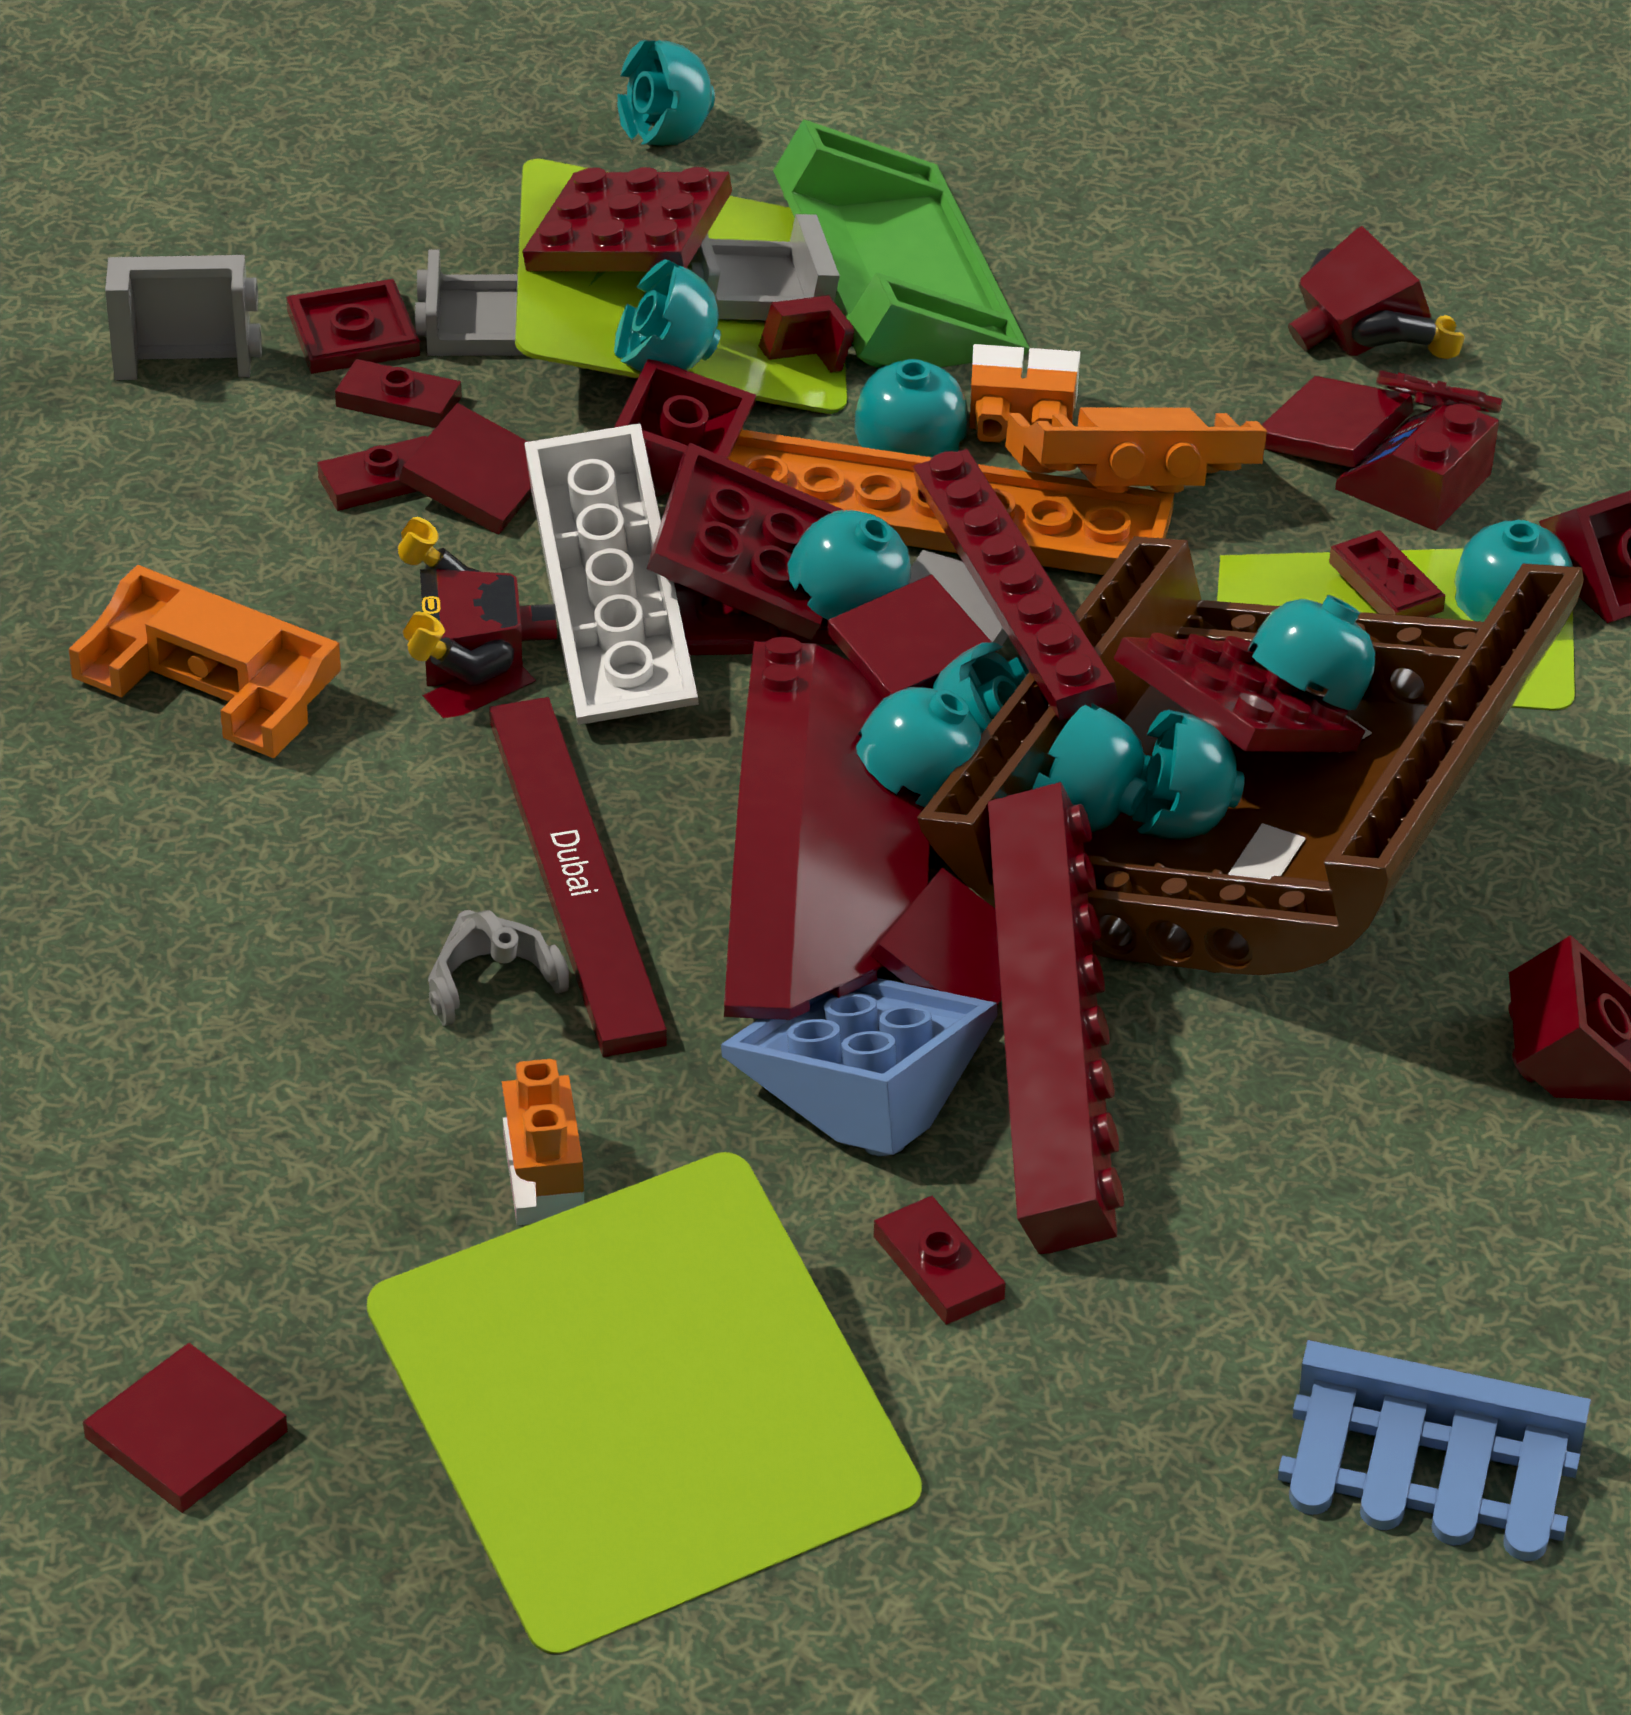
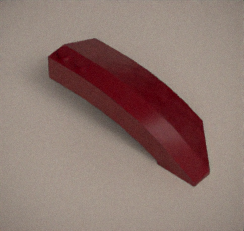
(818, 840)

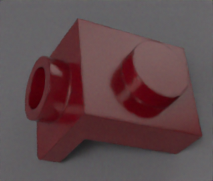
(807, 328)

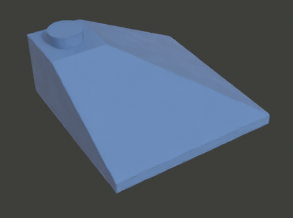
(867, 1062)

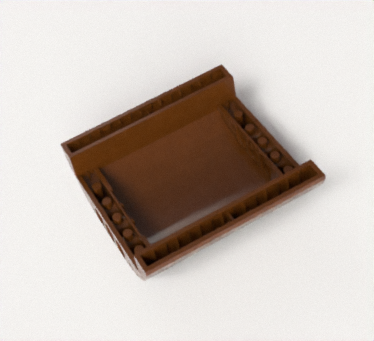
(1363, 812)

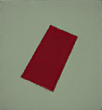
(460, 698)

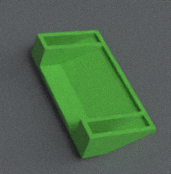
(901, 250)

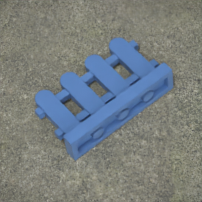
(1442, 1410)

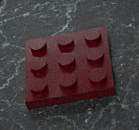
(627, 220)
(733, 536)
(1239, 694)

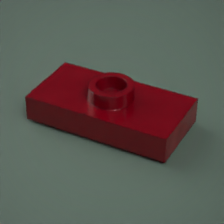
(397, 393)
(367, 474)
(1386, 576)
(939, 1259)

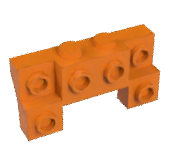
(1136, 446)
(213, 645)

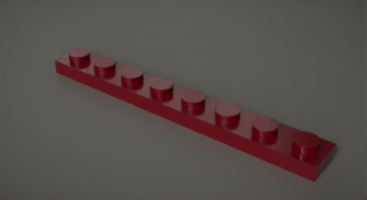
(1015, 584)

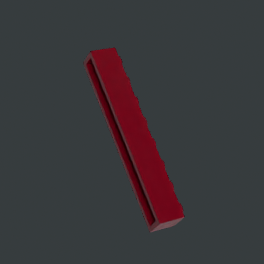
(1053, 1021)

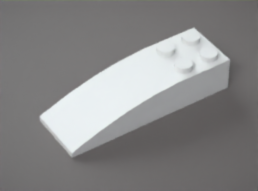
(612, 614)

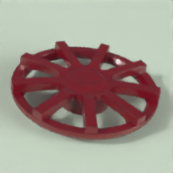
(1432, 394)

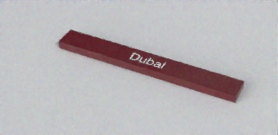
(577, 879)

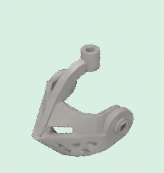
(487, 934)

